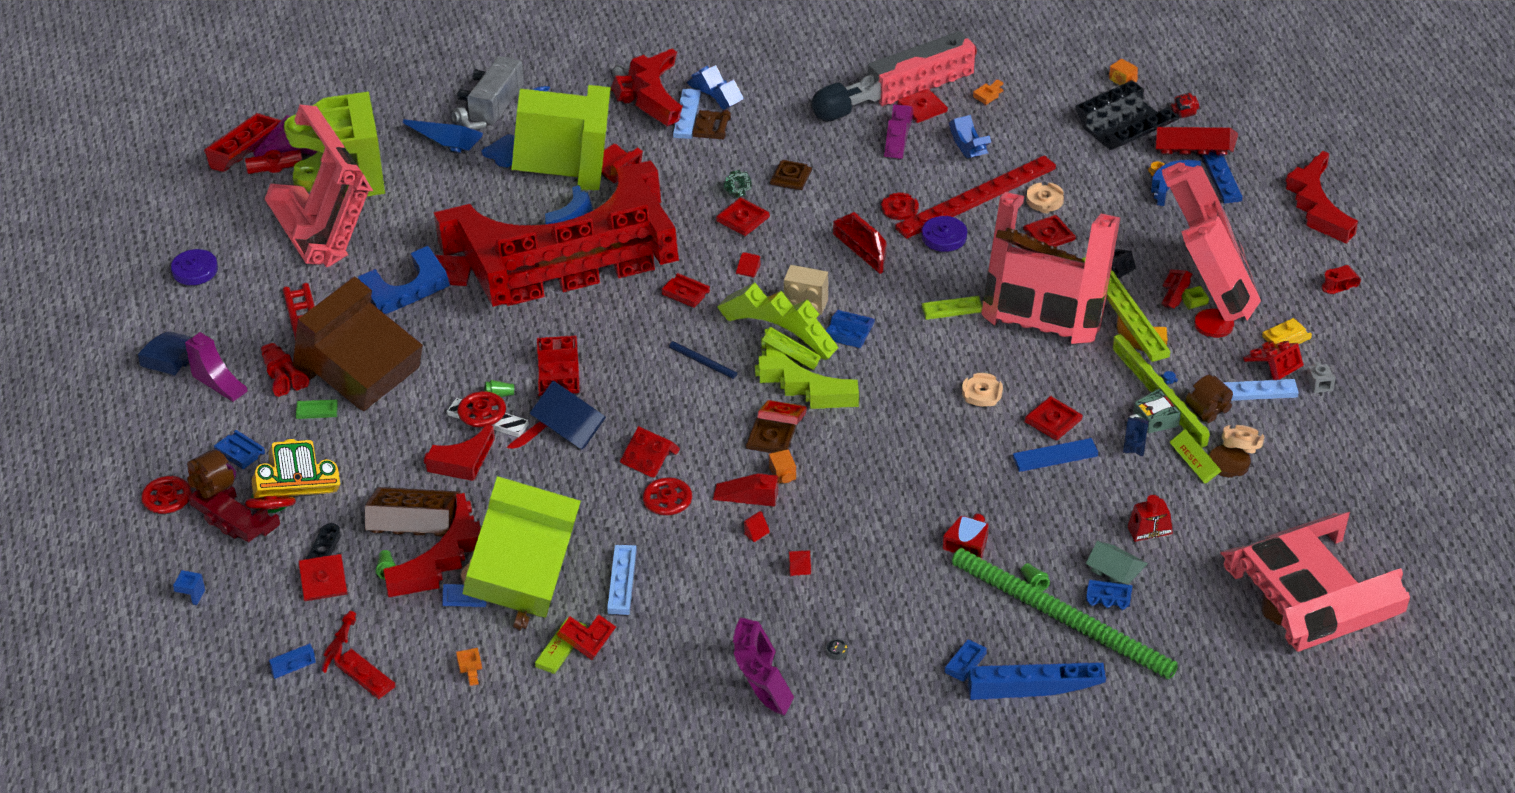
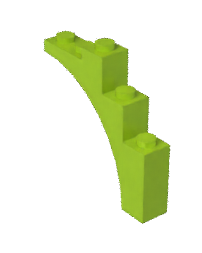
(777, 309)
(795, 380)

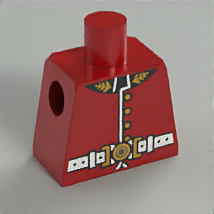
(1150, 519)

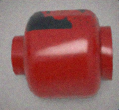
(1185, 105)

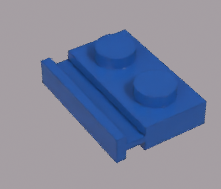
(240, 449)

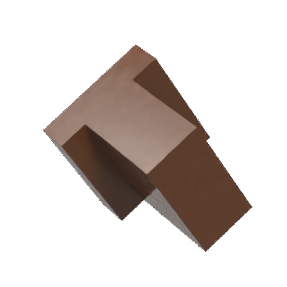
(354, 346)

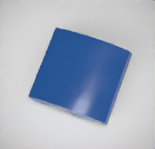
(501, 151)
(849, 328)

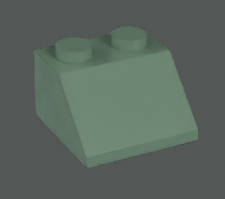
(1114, 562)

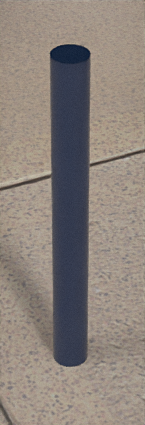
(703, 360)

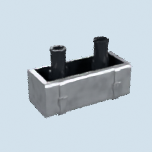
(494, 90)

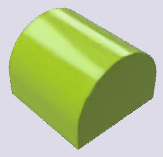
(1195, 297)

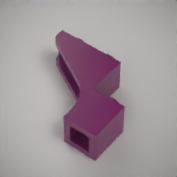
(898, 131)

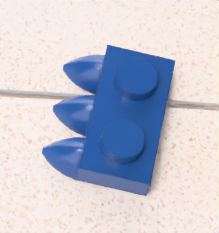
(1109, 594)

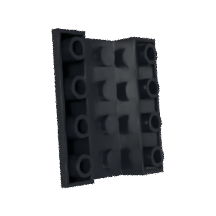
(1121, 115)

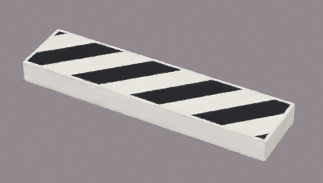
(508, 424)

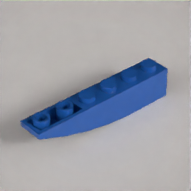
(1032, 680)

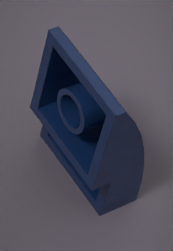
(165, 353)
(567, 415)

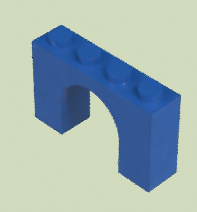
(430, 280)

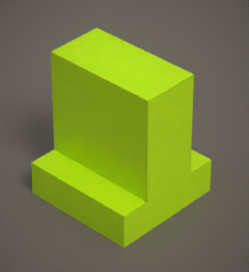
(562, 134)
(521, 547)

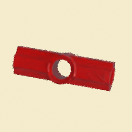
(272, 161)

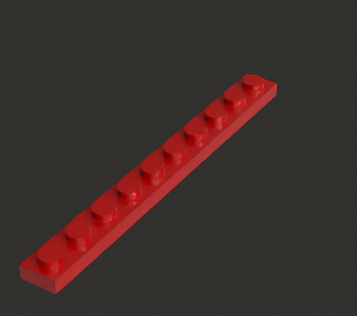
(978, 195)

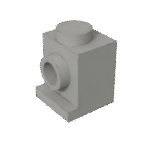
(1320, 373)

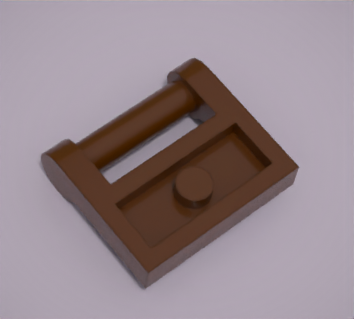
(706, 122)

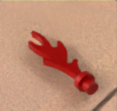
(335, 648)

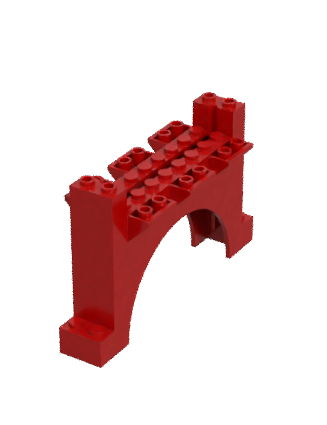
(517, 258)

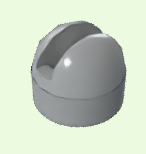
(619, 70)

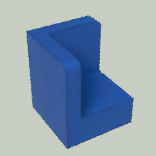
(191, 584)

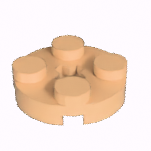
(1037, 196)
(989, 397)
(1242, 437)

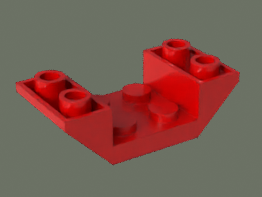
(558, 363)

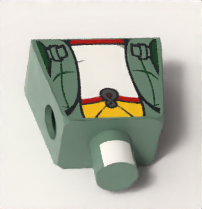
(1158, 411)

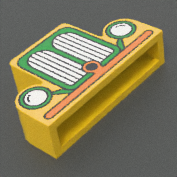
(294, 472)

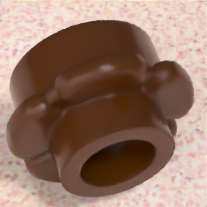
(521, 620)

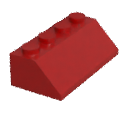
(1196, 140)
(239, 142)

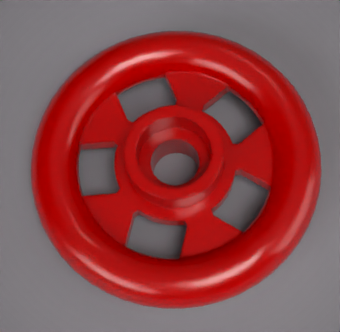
(481, 408)
(166, 494)
(270, 502)
(672, 508)

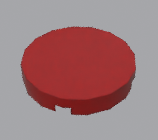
(904, 208)
(1212, 324)

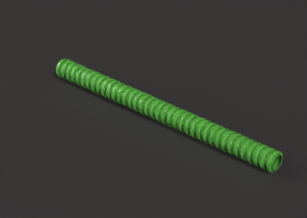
(1065, 613)

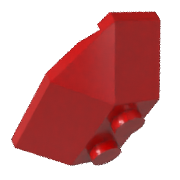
(861, 239)

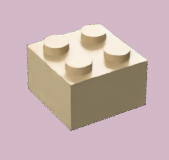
(806, 284)

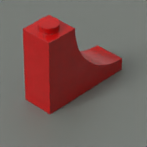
(461, 459)

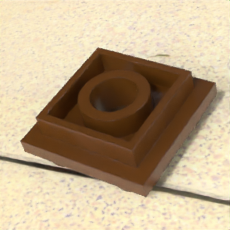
(791, 175)

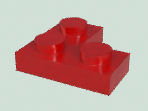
(1176, 283)
(585, 639)

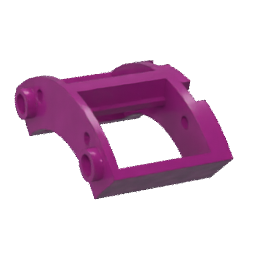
(755, 657)

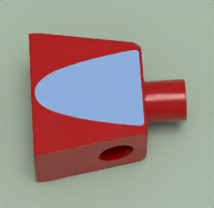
(967, 534)

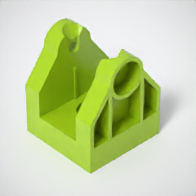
(354, 125)

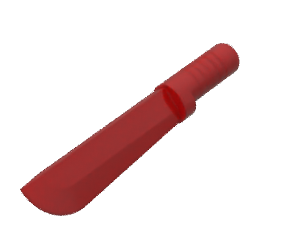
(527, 436)

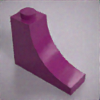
(278, 141)
(210, 369)

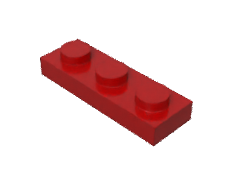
(365, 674)

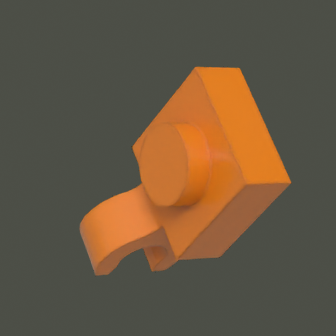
(988, 93)
(469, 662)

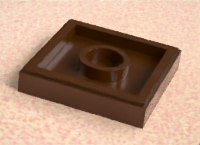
(770, 436)

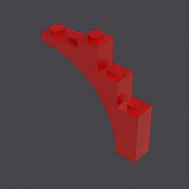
(649, 89)
(1310, 197)
(426, 570)

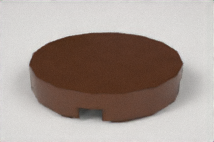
(1231, 461)

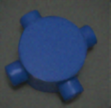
(1169, 377)

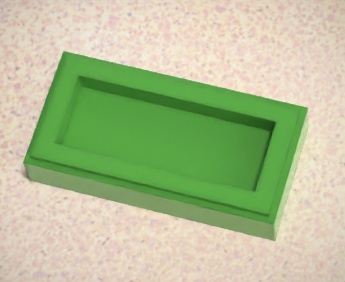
(316, 409)

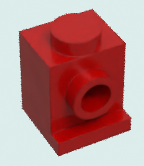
(625, 92)

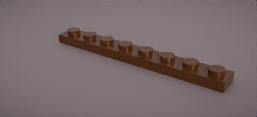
(1029, 243)

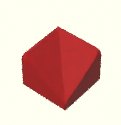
(800, 563)

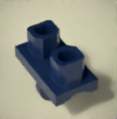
(1136, 435)

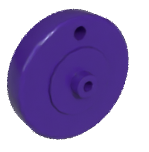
(944, 233)
(194, 267)

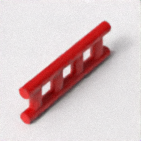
(293, 307)

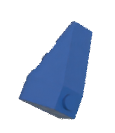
(448, 135)

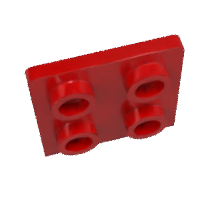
(616, 157)
(1282, 357)
(647, 452)

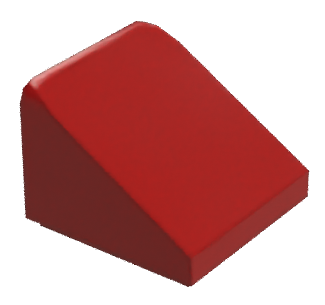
(748, 264)
(756, 527)

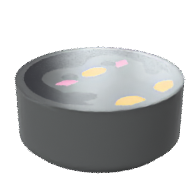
(837, 649)

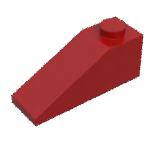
(751, 489)

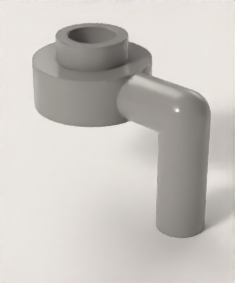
(460, 117)

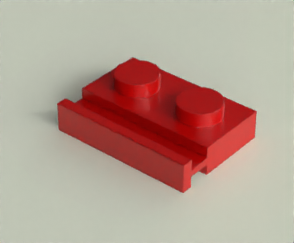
(685, 290)

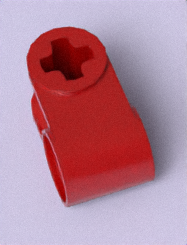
(1340, 279)

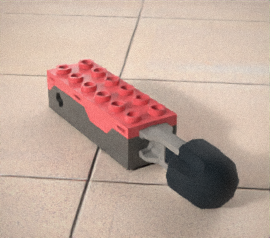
(900, 76)

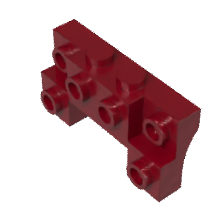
(232, 516)

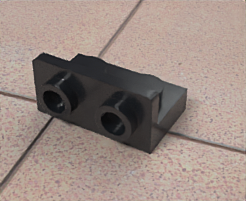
(1122, 262)

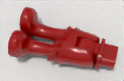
(277, 364)

